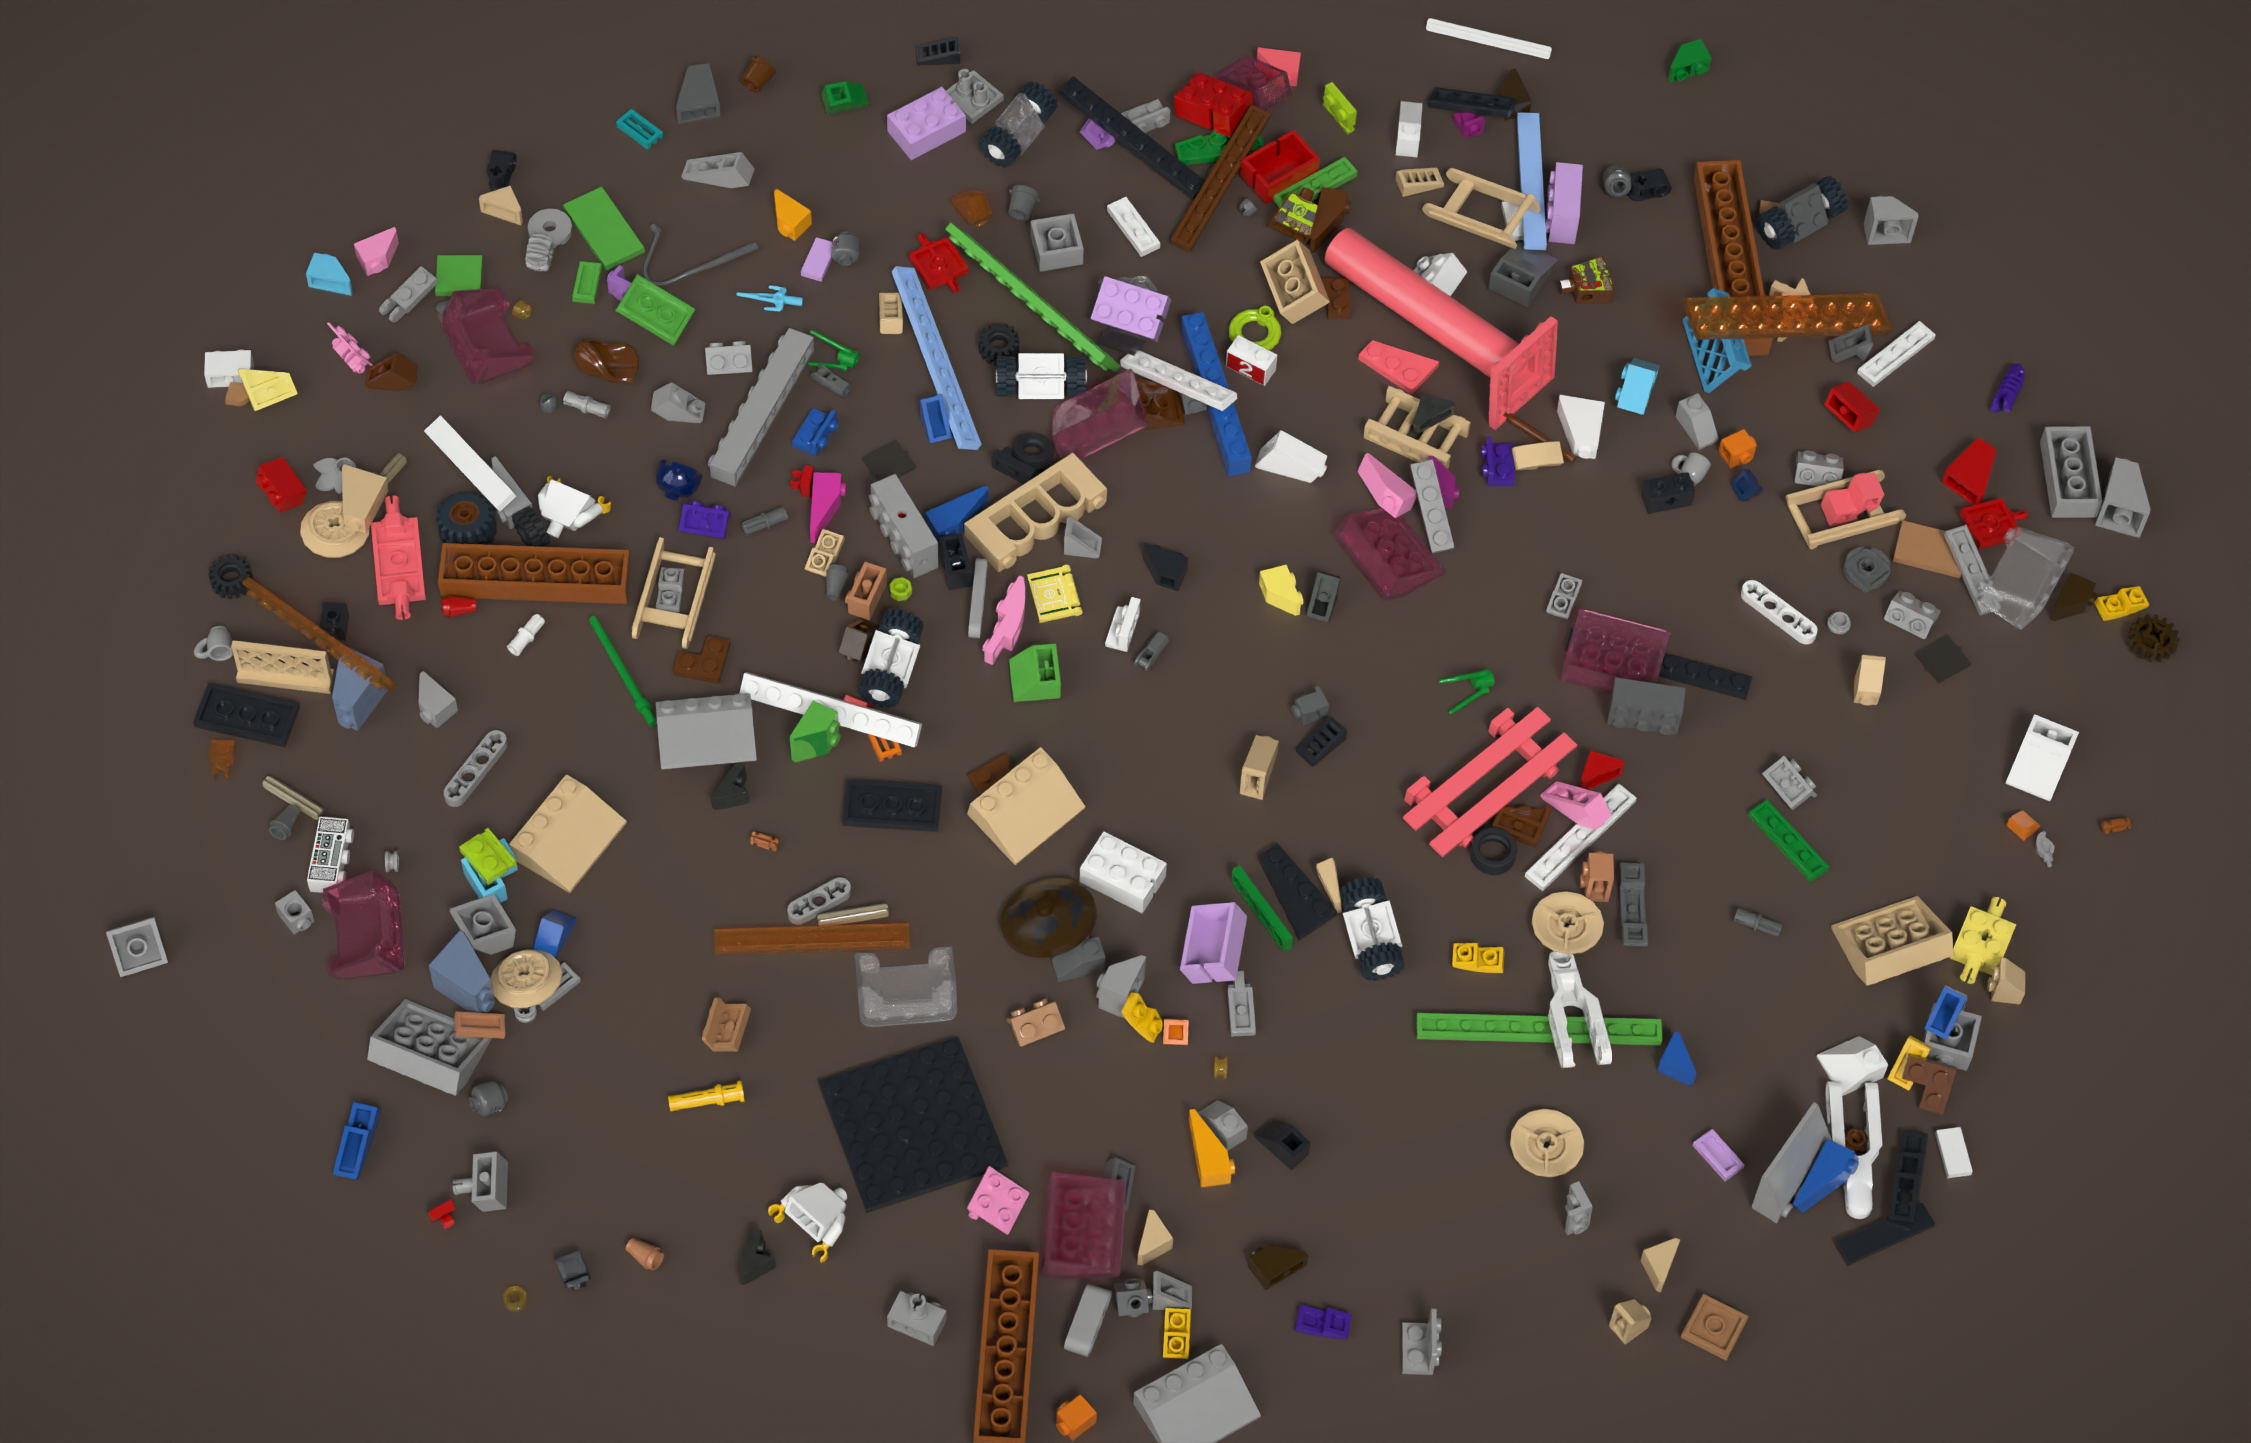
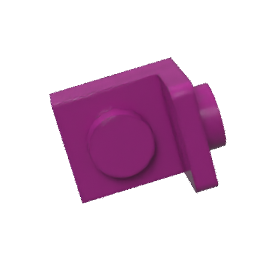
(1469, 124)

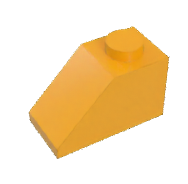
(791, 216)

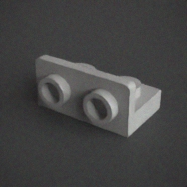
(1149, 116)
(1788, 782)
(1578, 1210)

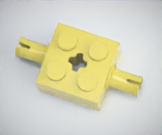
(1982, 940)

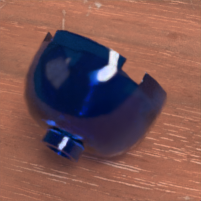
(677, 480)

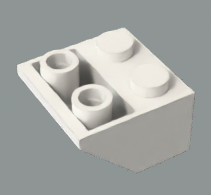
(1442, 271)

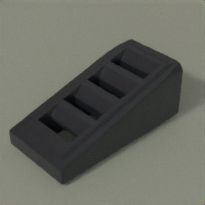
(946, 45)
(1333, 731)

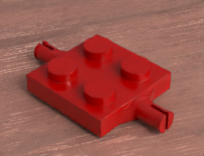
(938, 263)
(1990, 522)

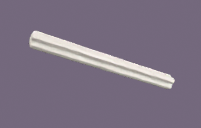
(1488, 38)

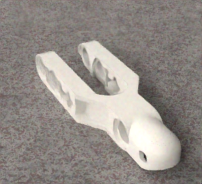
(1569, 992)
(1859, 1185)

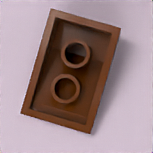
(1160, 405)

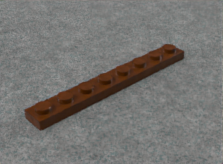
(1220, 178)

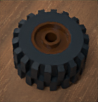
(466, 519)

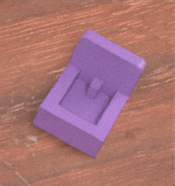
(1096, 135)
(617, 284)

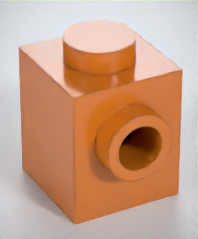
(1737, 448)
(1075, 1417)

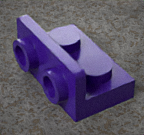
(1498, 463)
(704, 521)

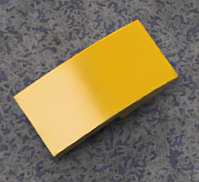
(2121, 604)
(1472, 958)
(1141, 1018)
(1176, 1333)

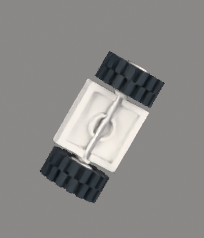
(1041, 376)
(891, 658)
(1372, 929)

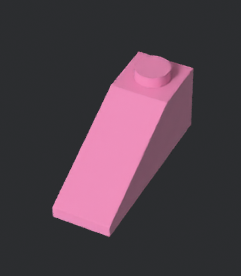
(1386, 487)
(1578, 804)

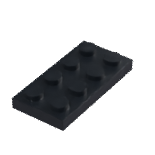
(246, 715)
(892, 805)

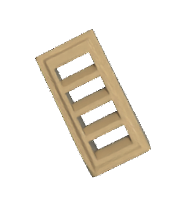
(1414, 187)
(890, 313)
(1328, 876)

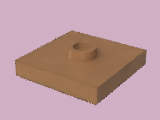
(1714, 1326)

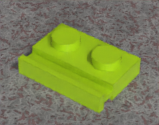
(1339, 107)
(487, 856)

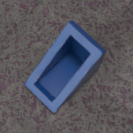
(935, 418)
(554, 932)
(1946, 1012)
(1677, 1062)

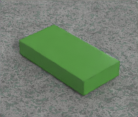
(587, 282)

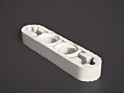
(1782, 608)

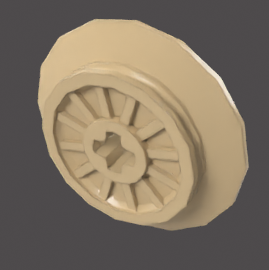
(328, 540)
(1570, 908)
(526, 978)
(1552, 1127)

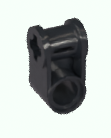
(500, 169)
(1650, 184)

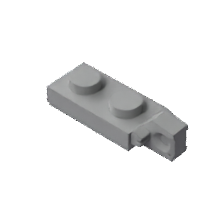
(1241, 1007)

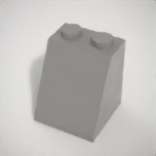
(2124, 500)

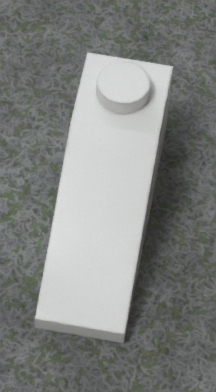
(1409, 129)

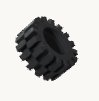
(998, 333)
(531, 528)
(225, 566)

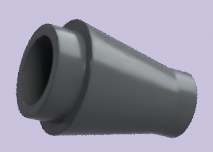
(835, 580)
(284, 823)

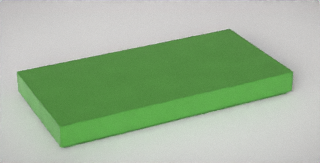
(603, 228)

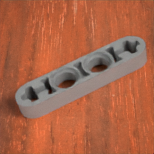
(978, 597)
(477, 769)

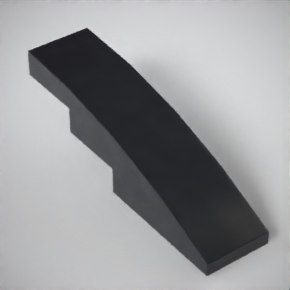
(1908, 1177)

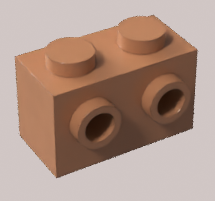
(866, 591)
(1597, 876)

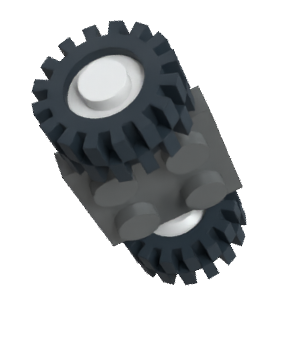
(1802, 213)

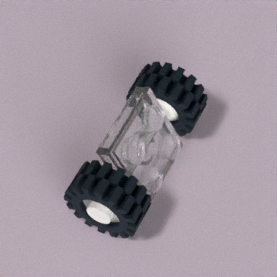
(1018, 125)

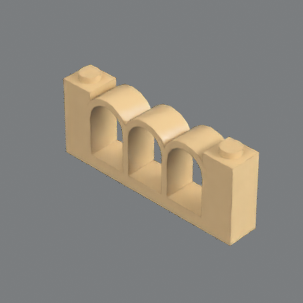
(1004, 551)

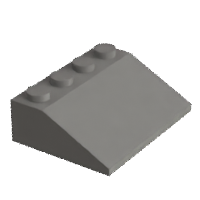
(705, 731)
(425, 1047)
(1791, 1166)
(1197, 1401)

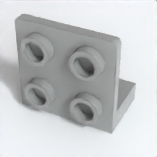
(1421, 1345)

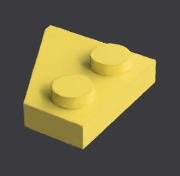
(266, 387)

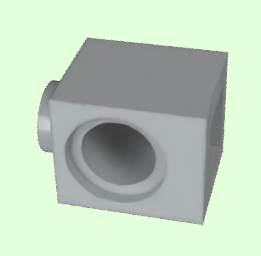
(294, 903)

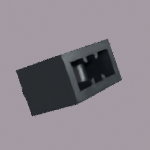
(1668, 493)
(955, 561)

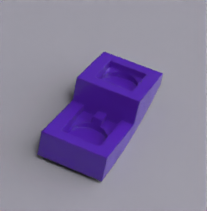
(1322, 1323)

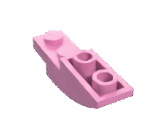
(1010, 622)

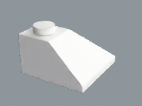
(1853, 1064)

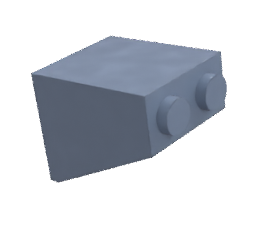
(354, 696)
(462, 976)

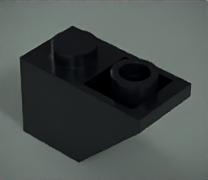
(1165, 566)
(1285, 1143)

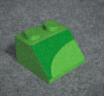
(815, 733)

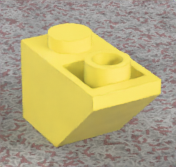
(1280, 590)

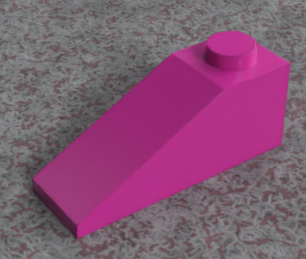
(825, 501)

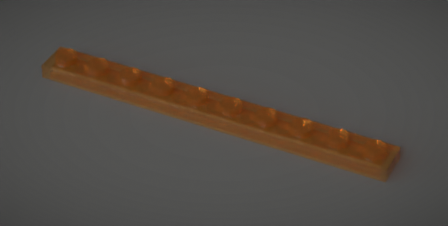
(321, 637)

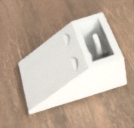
(2042, 757)

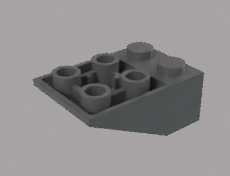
(1521, 274)

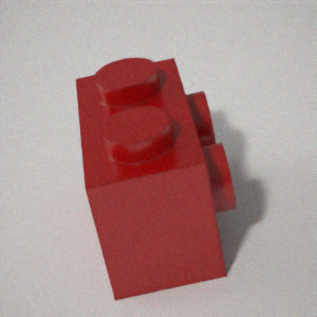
(1852, 406)
(280, 485)

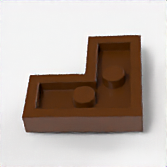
(1339, 297)
(704, 667)
(1937, 1080)

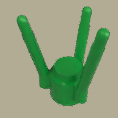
(846, 356)
(1481, 679)

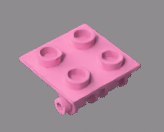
(348, 350)
(997, 1200)

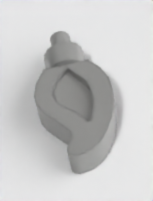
(2044, 848)

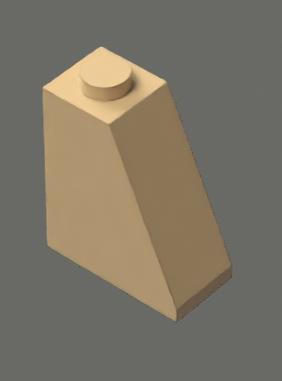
(362, 497)
(1258, 766)

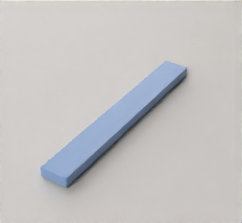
(1531, 179)

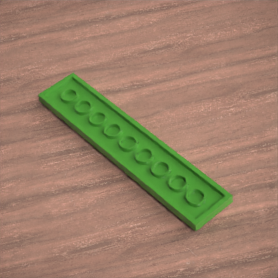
(1032, 299)

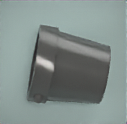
(1022, 202)

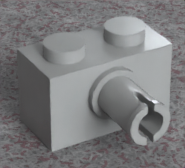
(487, 1182)
(917, 1317)

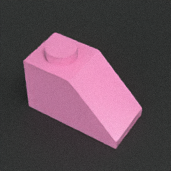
(377, 251)

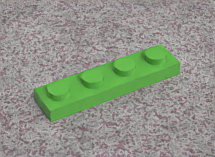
(1328, 177)

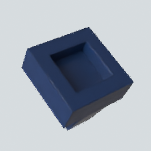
(1746, 485)

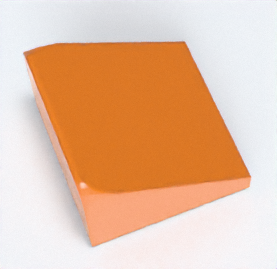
(2022, 825)
(1175, 1031)

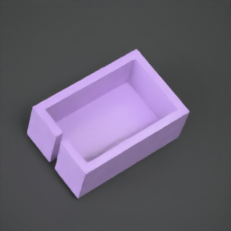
(926, 123)
(1564, 203)
(1130, 309)
(1213, 943)

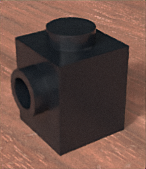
(335, 620)

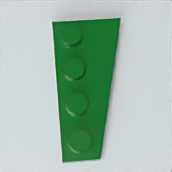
(1206, 148)

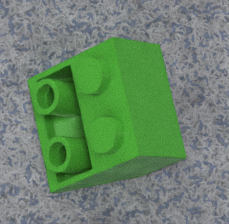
(1035, 674)

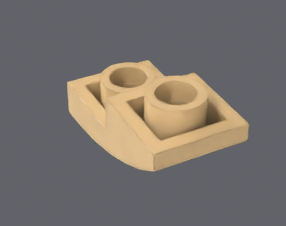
(1537, 455)
(825, 552)

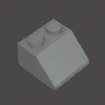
(1889, 221)
(485, 924)
(1119, 983)

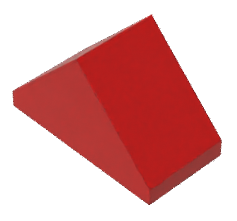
(1600, 770)

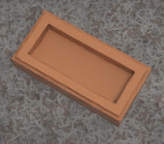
(479, 1025)

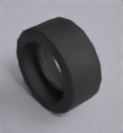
(1488, 866)

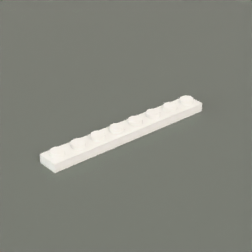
(849, 714)

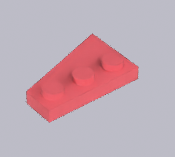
(1398, 366)

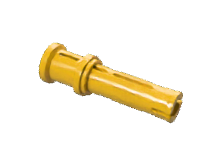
(718, 1095)

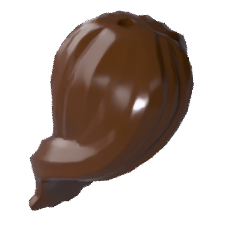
(609, 360)

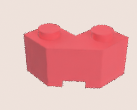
(1844, 505)

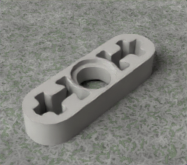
(822, 891)

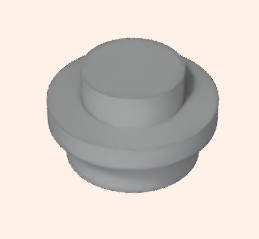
(1839, 623)

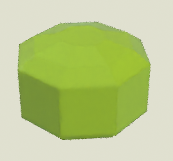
(900, 589)

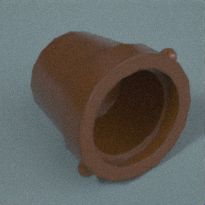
(757, 74)

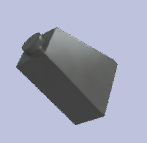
(698, 95)

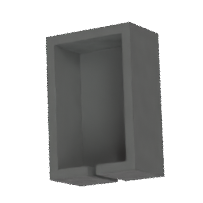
(1646, 706)

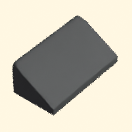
(1121, 1170)

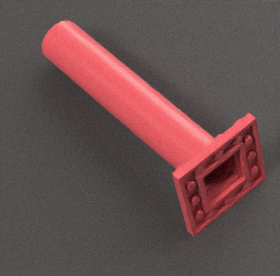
(1513, 368)

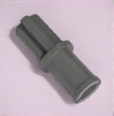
(765, 520)
(1757, 922)

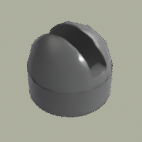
(1248, 208)
(550, 403)

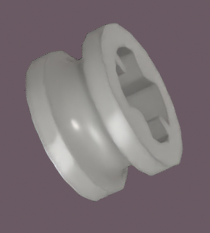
(392, 861)
(525, 1018)

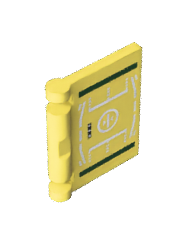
(1054, 594)

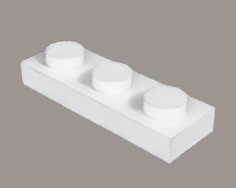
(1133, 226)

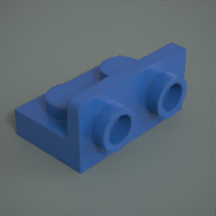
(815, 431)

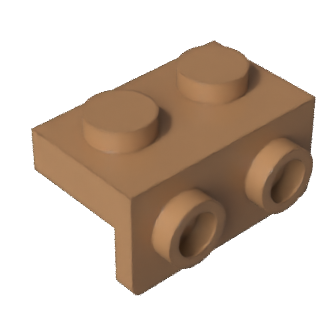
(1035, 1022)
(725, 1026)

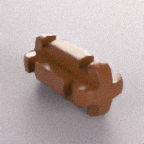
(2116, 825)
(764, 841)

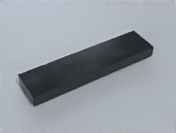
(1472, 102)
(1881, 1236)

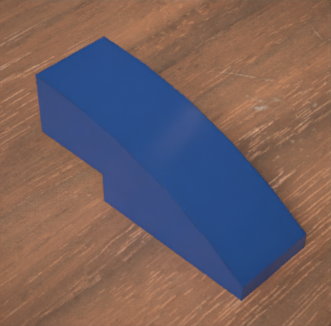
(356, 1140)

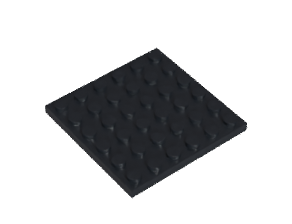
(912, 1124)

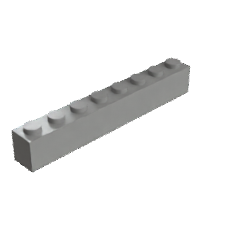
(761, 407)

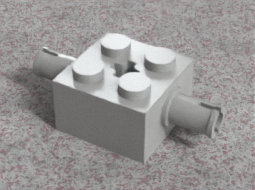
(1960, 1044)

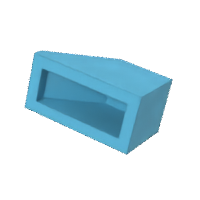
(328, 275)

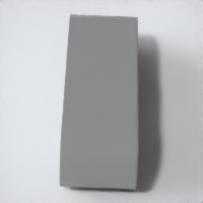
(1088, 1320)

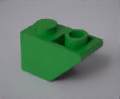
(1690, 61)
(844, 97)

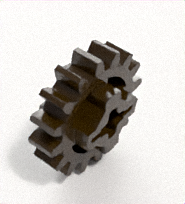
(2153, 638)

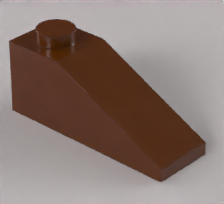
(1330, 215)

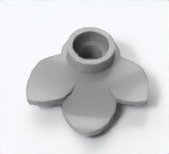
(331, 473)

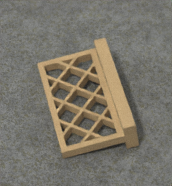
(288, 675)

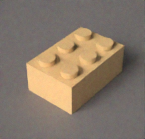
(1295, 281)

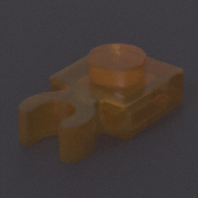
(221, 754)

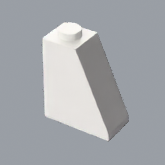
(1581, 424)
(1291, 458)

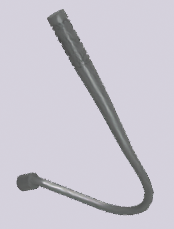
(713, 263)

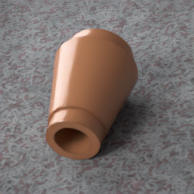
(646, 1254)

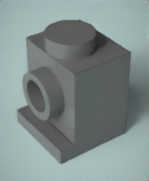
(1310, 707)

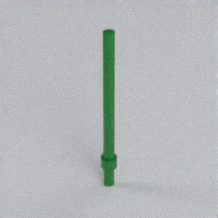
(642, 704)

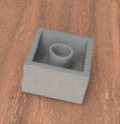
(1056, 242)

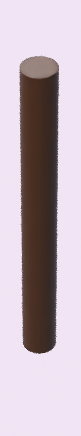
(1535, 434)

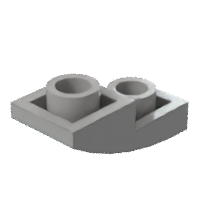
(670, 589)
(1564, 596)

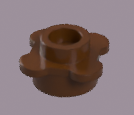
(1860, 1137)

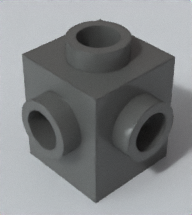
(1132, 1297)

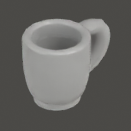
(1694, 464)
(218, 645)

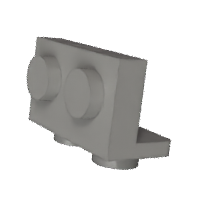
(728, 359)
(1817, 468)
(1912, 614)

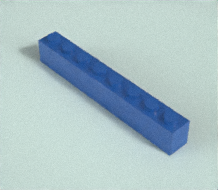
(1208, 366)

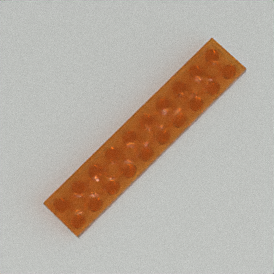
(1785, 316)

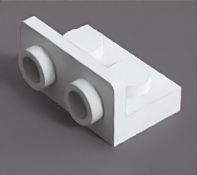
(1123, 625)

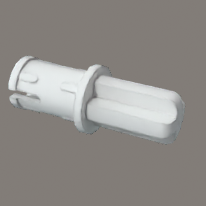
(525, 634)

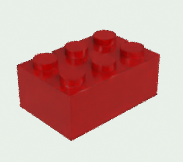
(1210, 94)
(1276, 173)

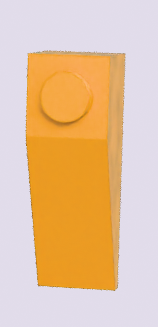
(1210, 1154)

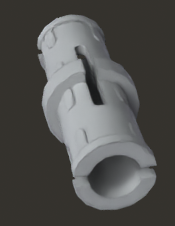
(586, 404)

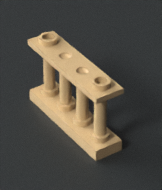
(1405, 445)

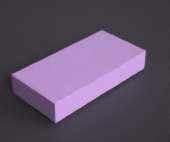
(817, 260)
(1718, 1155)

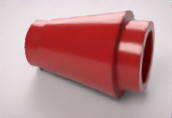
(456, 605)

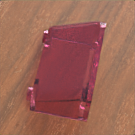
(481, 335)
(366, 927)

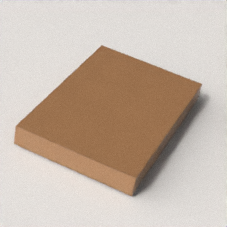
(1925, 549)

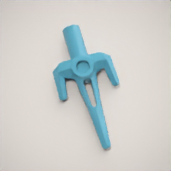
(779, 298)

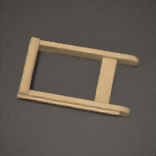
(1470, 182)
(1876, 520)
(668, 618)

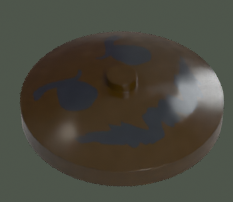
(1048, 917)

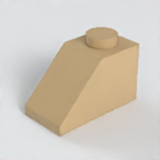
(1869, 680)
(1629, 1320)

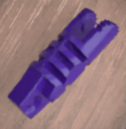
(2009, 389)

